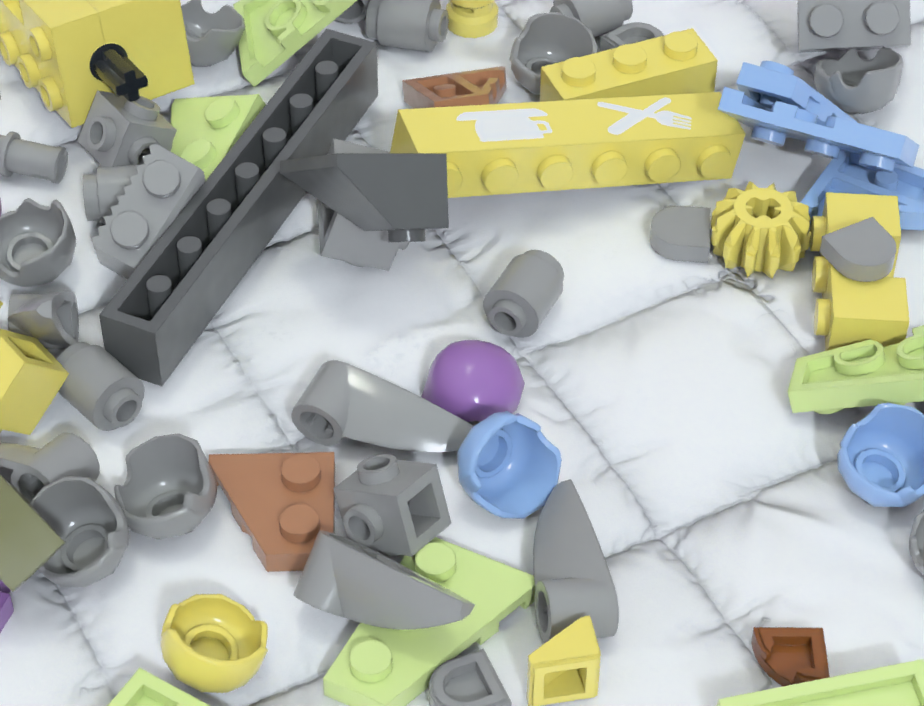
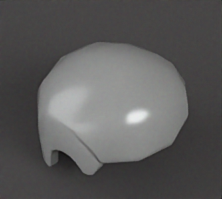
(211, 35)
(546, 41)
(859, 83)
(35, 243)
(167, 487)
(91, 526)

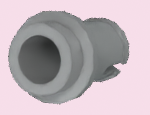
(31, 158)

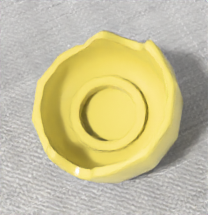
(213, 643)

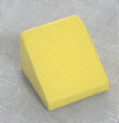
(565, 666)

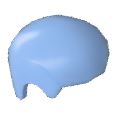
(885, 456)
(508, 465)

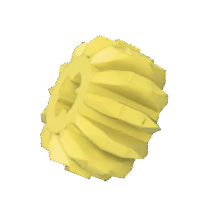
(760, 229)

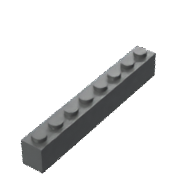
(237, 209)

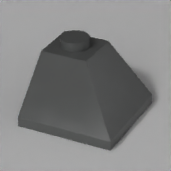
(379, 190)

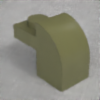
(24, 537)

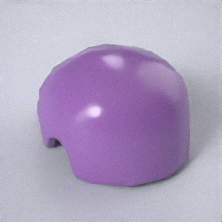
(474, 380)

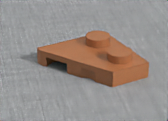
(456, 89)
(279, 502)

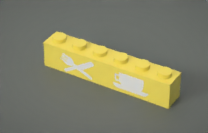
(575, 142)

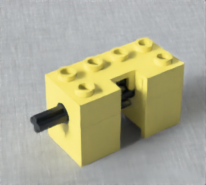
(95, 45)

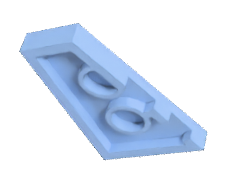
(876, 147)

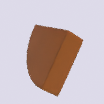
(791, 653)

